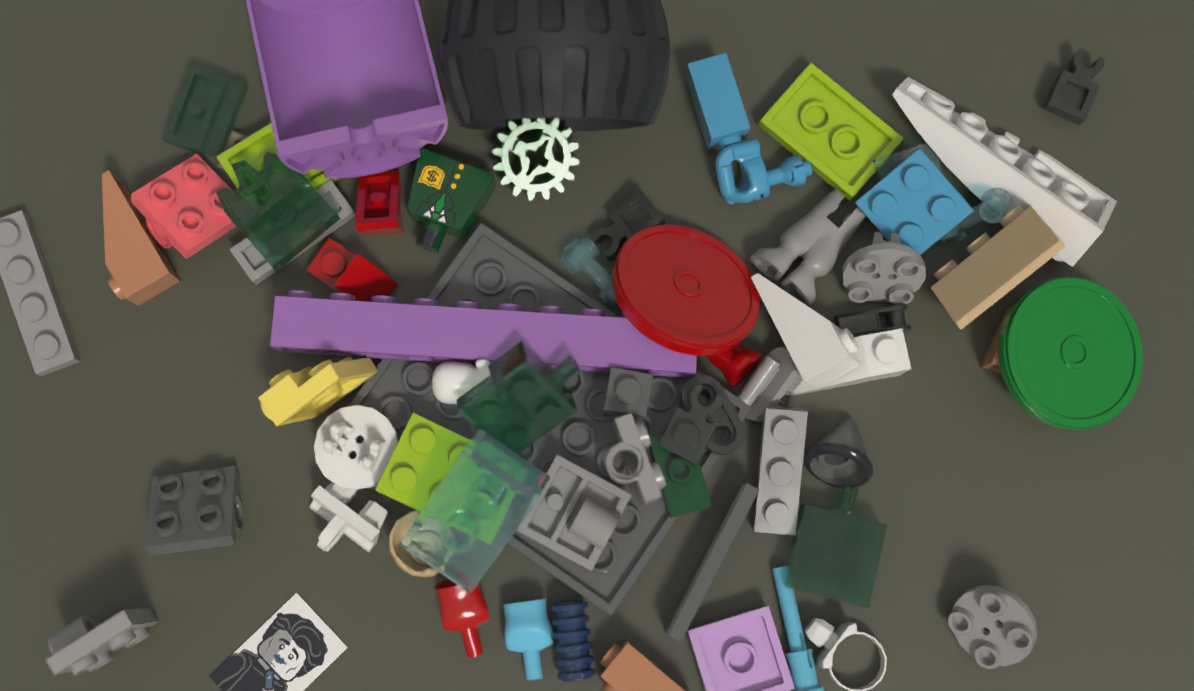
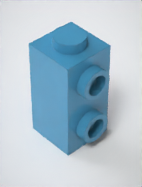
(717, 101)

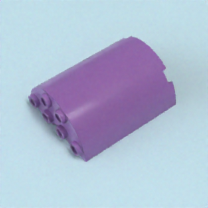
(347, 83)

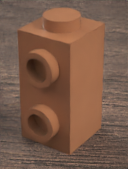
(632, 671)

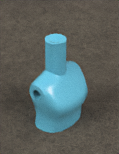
(528, 633)

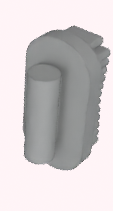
(770, 383)

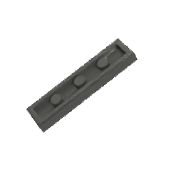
(711, 561)

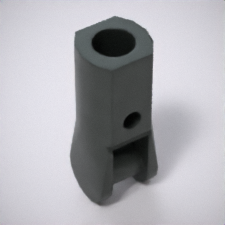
(868, 321)

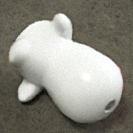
(455, 378)

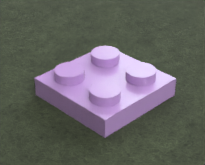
(741, 653)

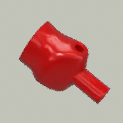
(463, 613)

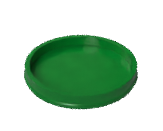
(1070, 353)

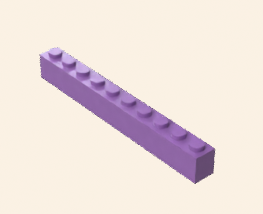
(465, 333)

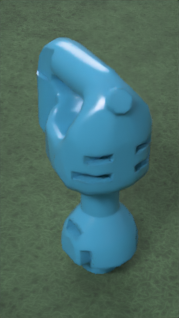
(755, 179)

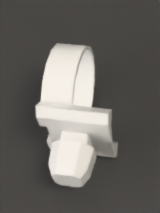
(822, 634)

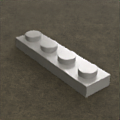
(34, 296)

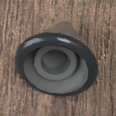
(840, 457)

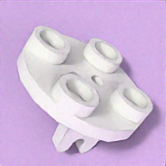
(338, 439)

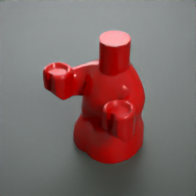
(735, 363)

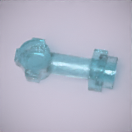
(991, 210)
(581, 256)

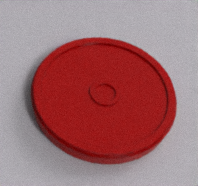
(685, 290)

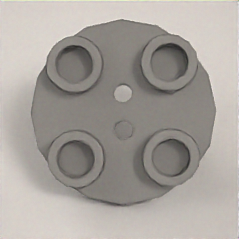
(884, 272)
(1004, 642)

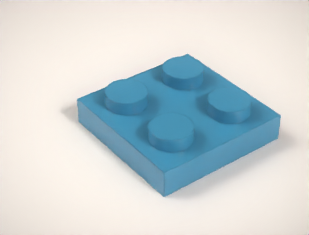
(915, 203)

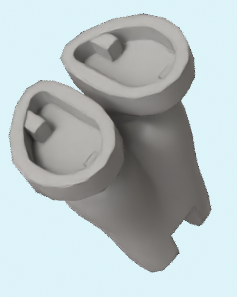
(815, 241)

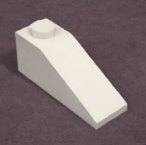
(815, 344)
(880, 357)

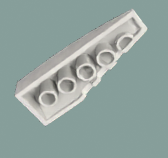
(989, 160)

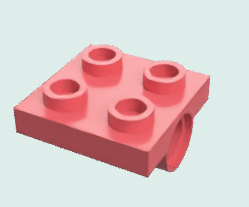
(184, 207)

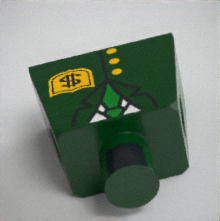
(446, 198)

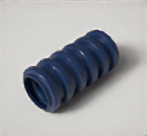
(572, 640)

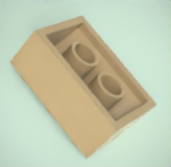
(995, 265)

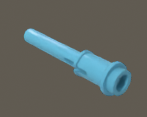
(800, 658)

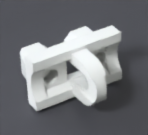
(361, 528)

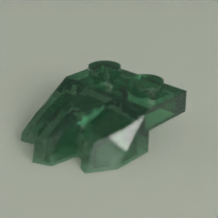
(276, 209)

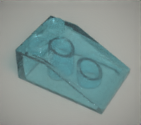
(475, 510)

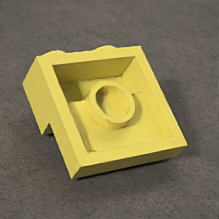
(313, 390)

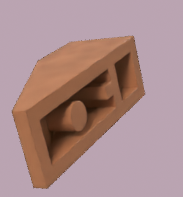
(131, 253)

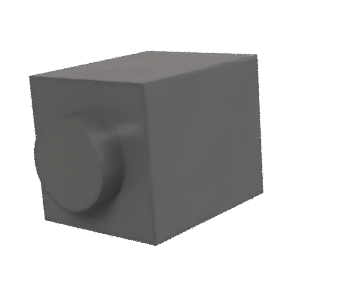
(628, 393)

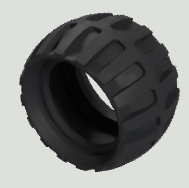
(559, 59)

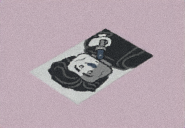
(282, 653)

